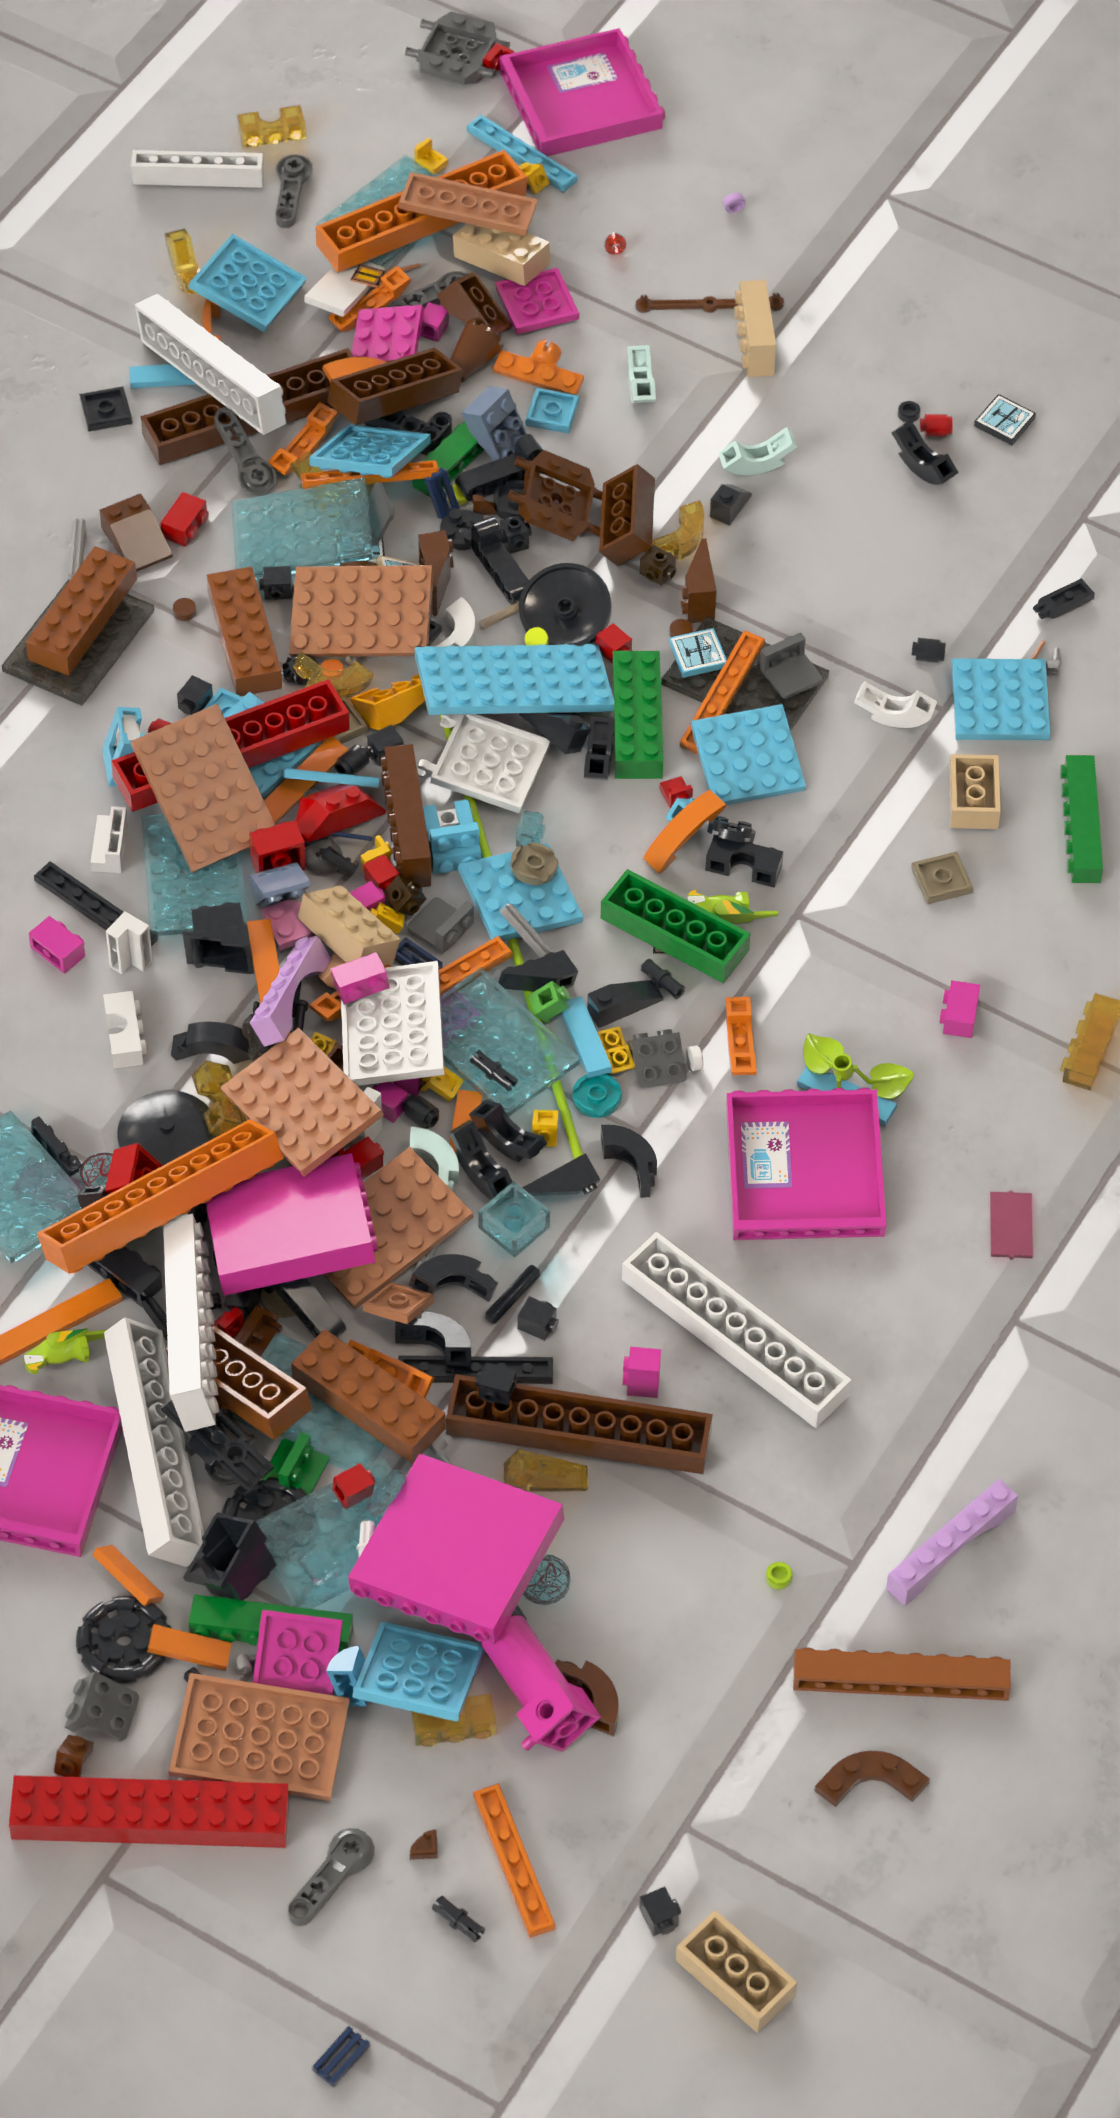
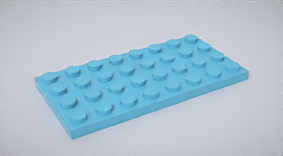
(513, 679)

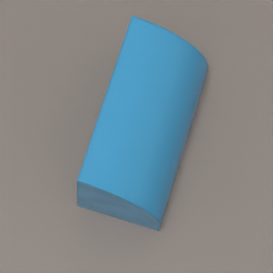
(344, 1672)

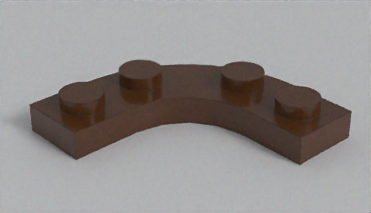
(871, 1766)

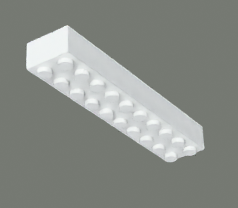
(211, 364)
(190, 1323)
(736, 1329)
(154, 1443)

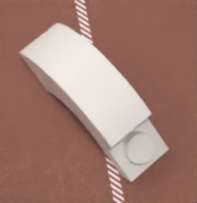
(461, 621)
(893, 710)

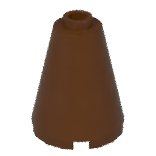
(475, 348)

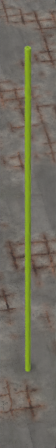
(518, 959)

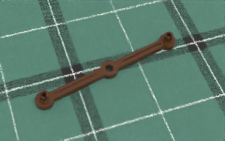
(644, 304)

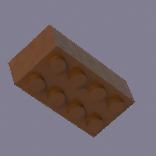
(627, 515)

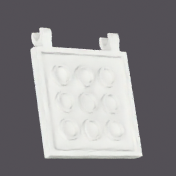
(487, 760)

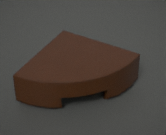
(483, 506)
(425, 1846)

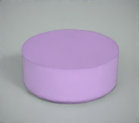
(734, 202)

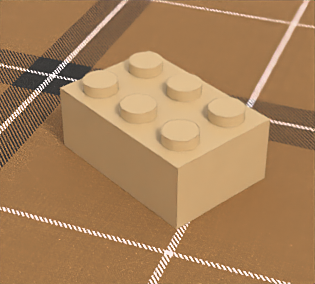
(974, 791)

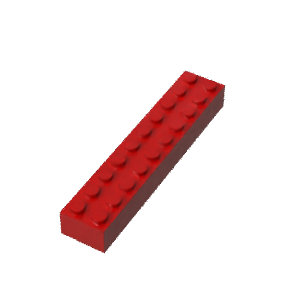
(260, 734)
(149, 1811)

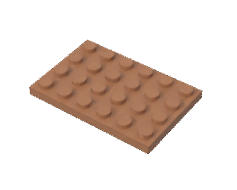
(361, 610)
(203, 786)
(302, 1100)
(410, 1218)
(259, 1735)

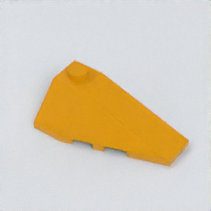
(389, 705)

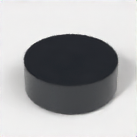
(909, 411)

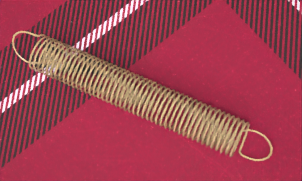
(489, 617)

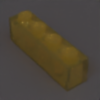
(1092, 1041)

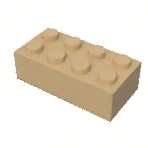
(502, 252)
(755, 328)
(347, 925)
(736, 1971)

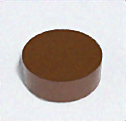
(184, 609)
(680, 627)

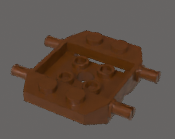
(571, 515)

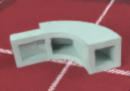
(640, 374)
(758, 458)
(437, 1154)

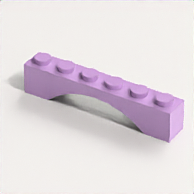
(274, 1016)
(925, 1562)

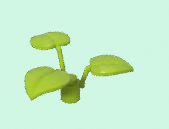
(827, 1053)

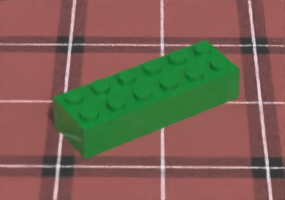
(637, 715)
(675, 926)

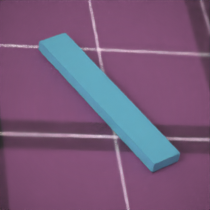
(520, 151)

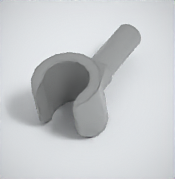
(1052, 666)
(437, 1448)
(244, 1662)

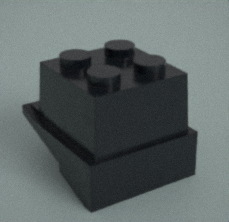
(219, 939)
(231, 1557)

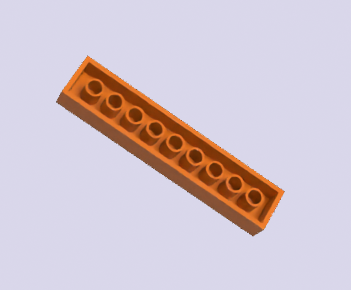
(385, 227)
(160, 1196)

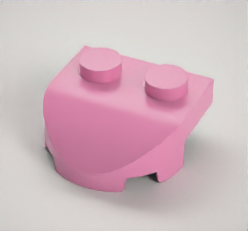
(285, 924)

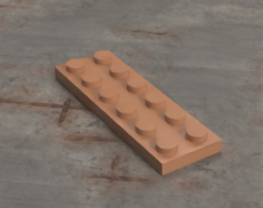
(468, 204)

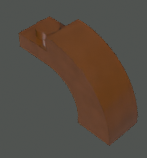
(598, 1689)

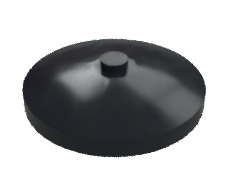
(566, 603)
(165, 1124)

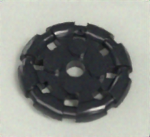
(263, 1504)
(110, 1630)

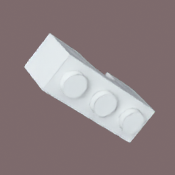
(126, 1045)

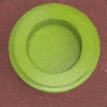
(779, 1575)

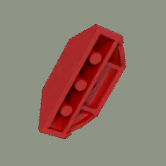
(335, 811)

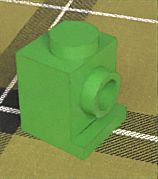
(549, 1001)

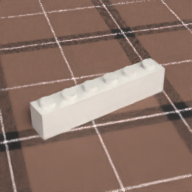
(197, 168)

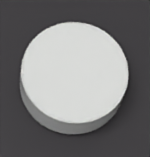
(694, 1058)

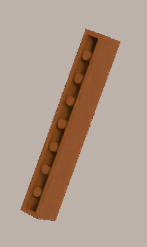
(902, 1674)

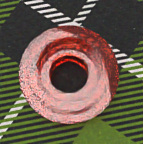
(612, 239)

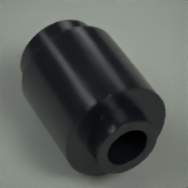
(928, 650)
(352, 760)
(421, 1111)

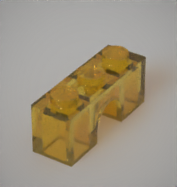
(257, 132)
(223, 1113)
(476, 1722)

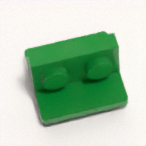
(298, 1464)

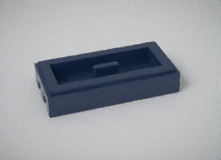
(438, 495)
(406, 958)
(356, 2038)

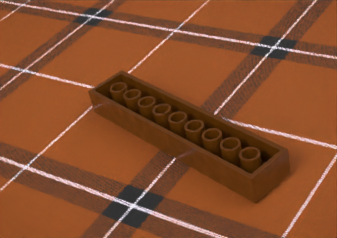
(191, 427)
(583, 1425)

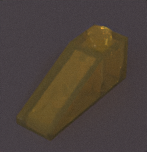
(544, 1473)

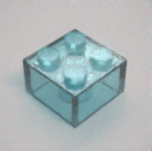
(514, 1219)

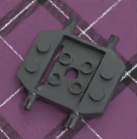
(437, 54)

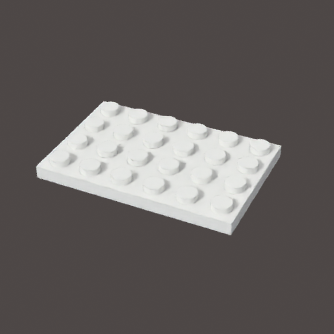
(397, 1029)

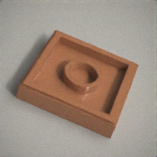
(398, 1303)

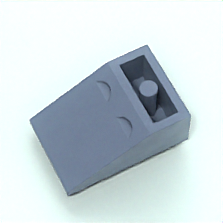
(495, 422)
(274, 884)

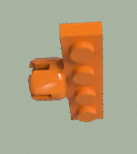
(539, 369)

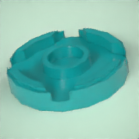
(597, 1095)

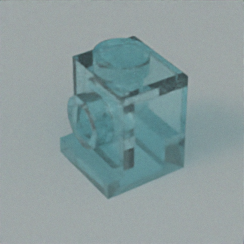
(530, 828)

